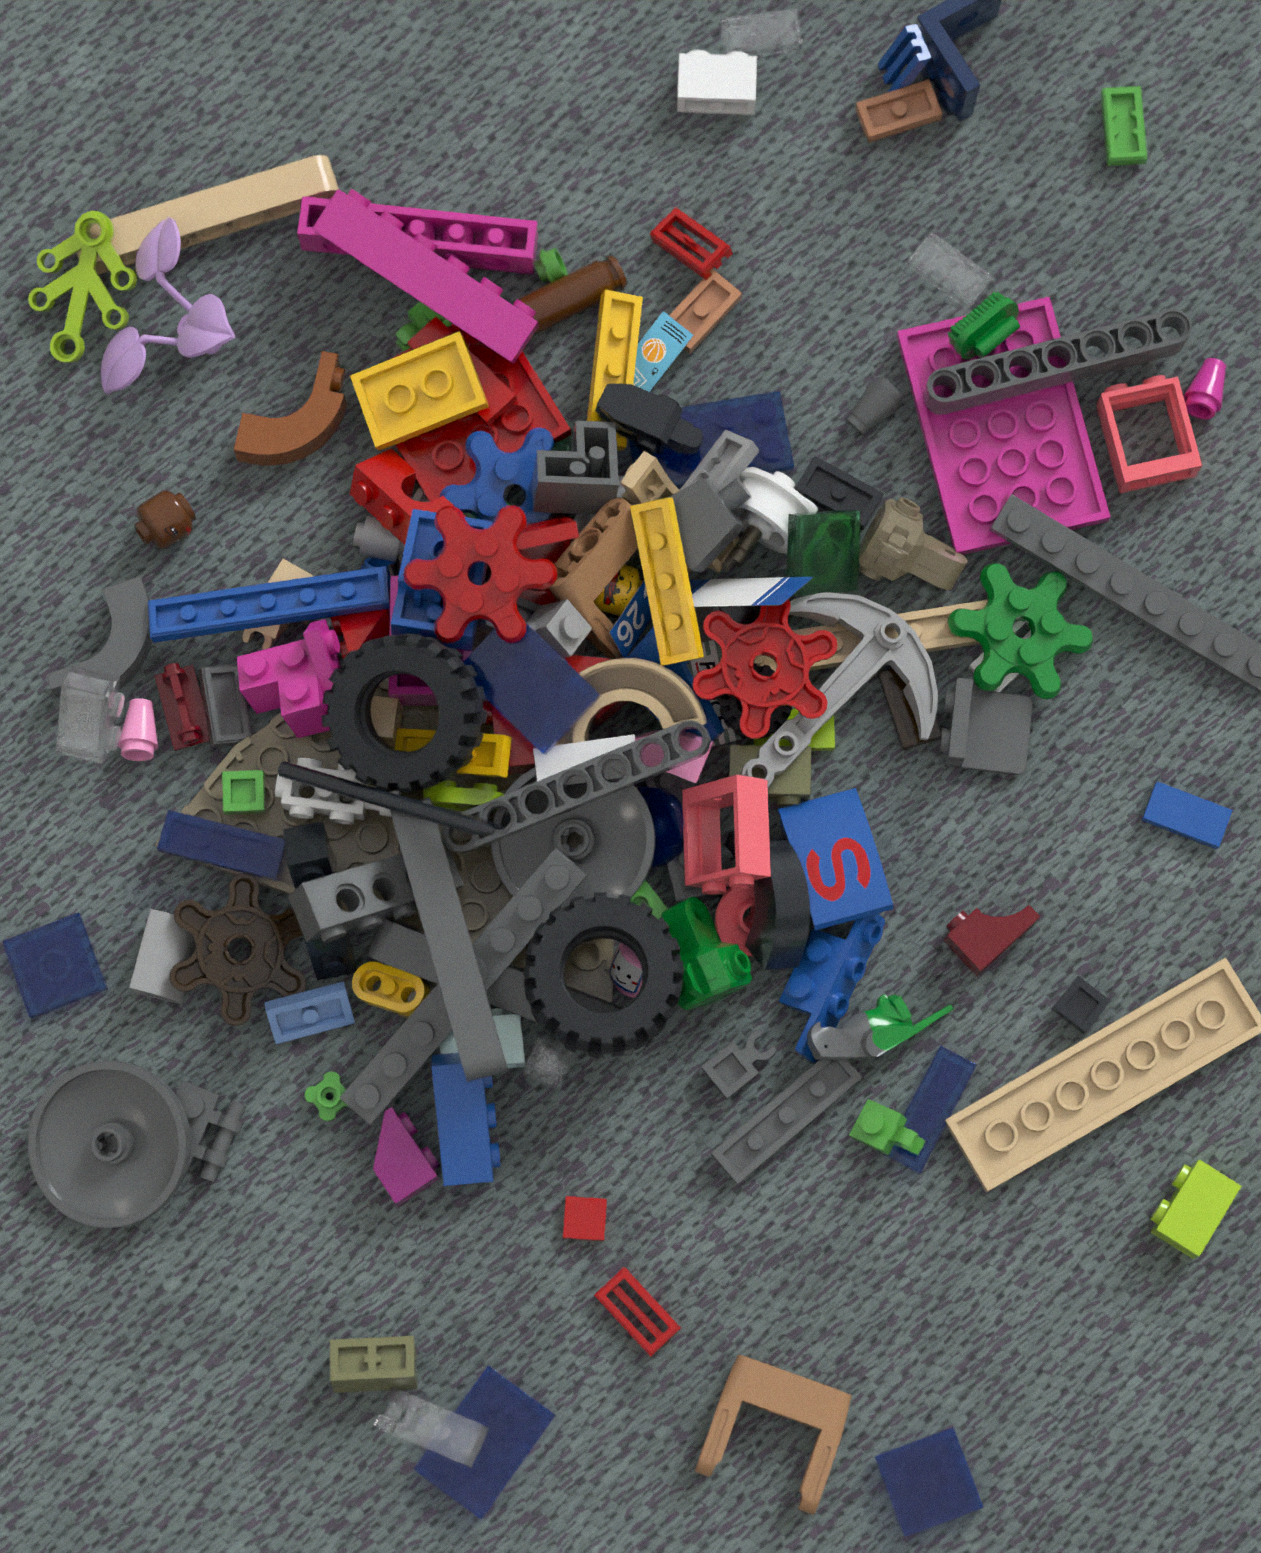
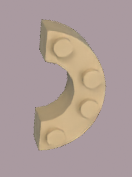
(642, 683)

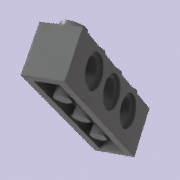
(322, 918)

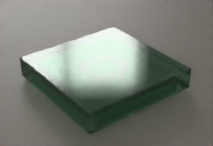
(824, 548)

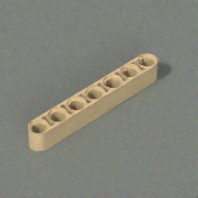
(225, 207)

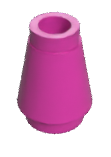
(1206, 390)

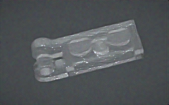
(432, 1427)

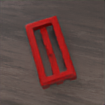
(710, 259)
(661, 1338)

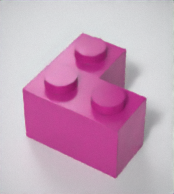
(284, 680)

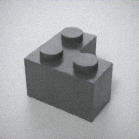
(578, 478)

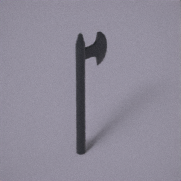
(387, 800)

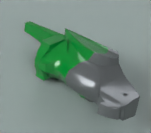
(869, 1031)

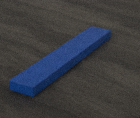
(269, 604)

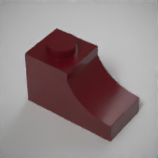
(983, 938)

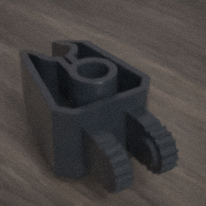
(648, 420)

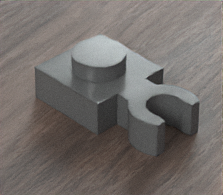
(733, 1067)

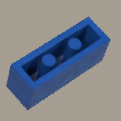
(463, 1123)

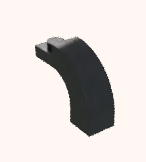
(781, 909)

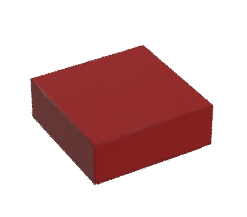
(584, 1218)

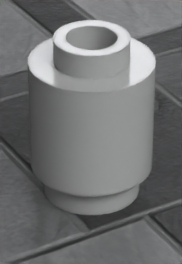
(377, 541)

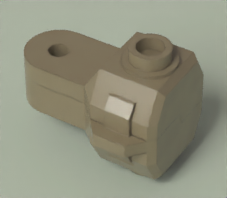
(899, 546)

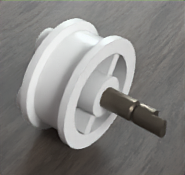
(766, 513)

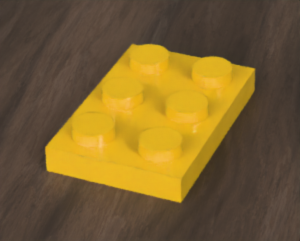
(419, 391)

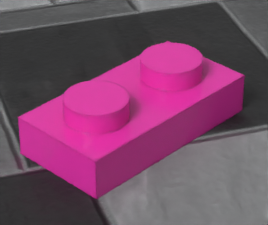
(323, 649)

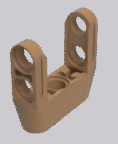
(592, 564)
(788, 1397)

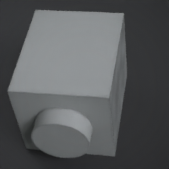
(560, 626)

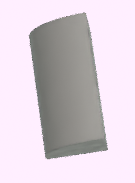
(160, 950)

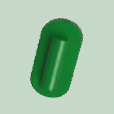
(985, 327)

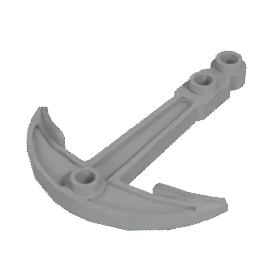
(874, 651)

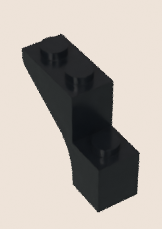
(310, 859)

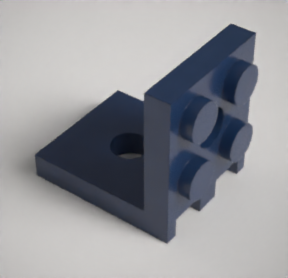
(947, 67)

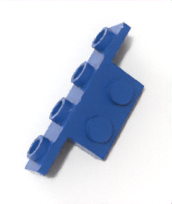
(829, 975)

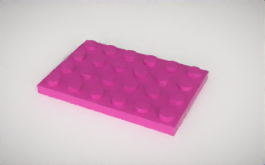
(1011, 446)

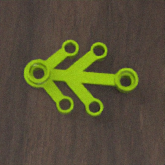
(83, 280)

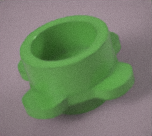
(317, 1095)

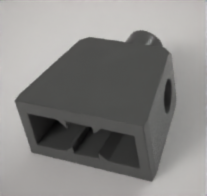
(708, 519)

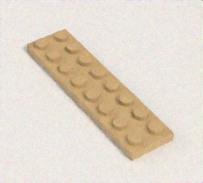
(1105, 1075)

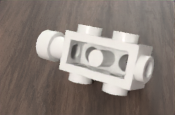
(323, 801)

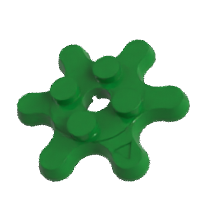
(1006, 651)

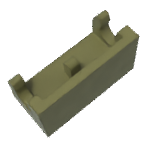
(373, 1364)

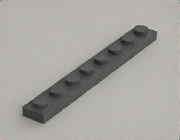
(1130, 590)
(494, 953)

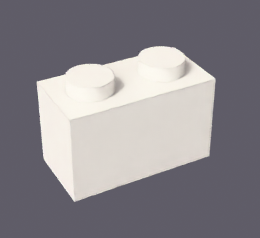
(717, 83)

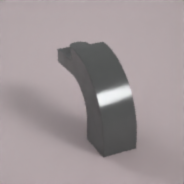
(128, 640)

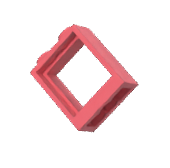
(1158, 471)
(703, 833)

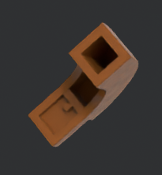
(302, 433)

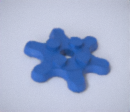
(495, 472)

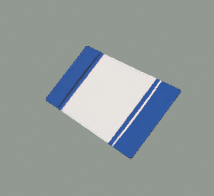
(745, 591)

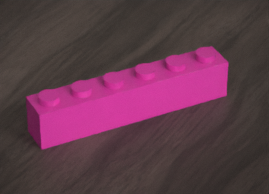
(425, 275)

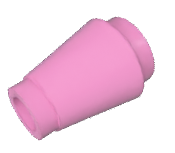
(139, 733)

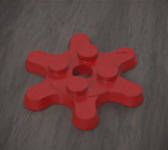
(509, 575)
(758, 693)

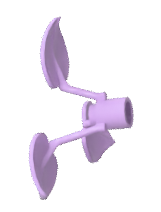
(199, 331)

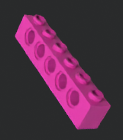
(471, 238)

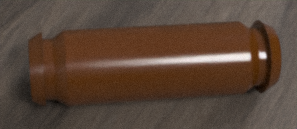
(574, 292)

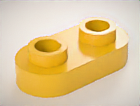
(394, 988)

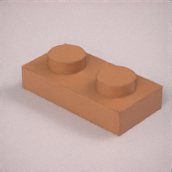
(898, 111)
(705, 308)

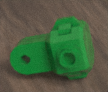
(709, 965)

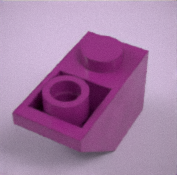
(400, 1162)

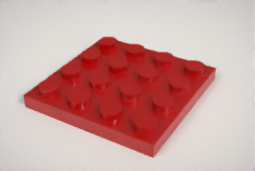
(441, 453)

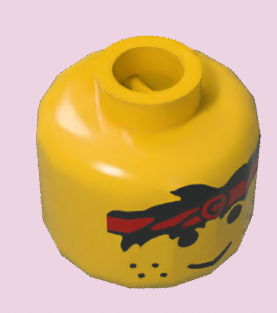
(619, 591)

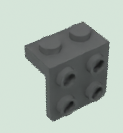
(986, 729)

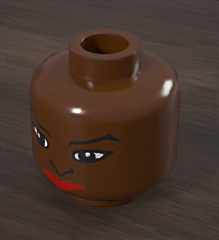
(164, 519)

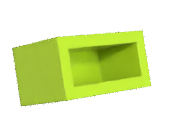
(1194, 1208)

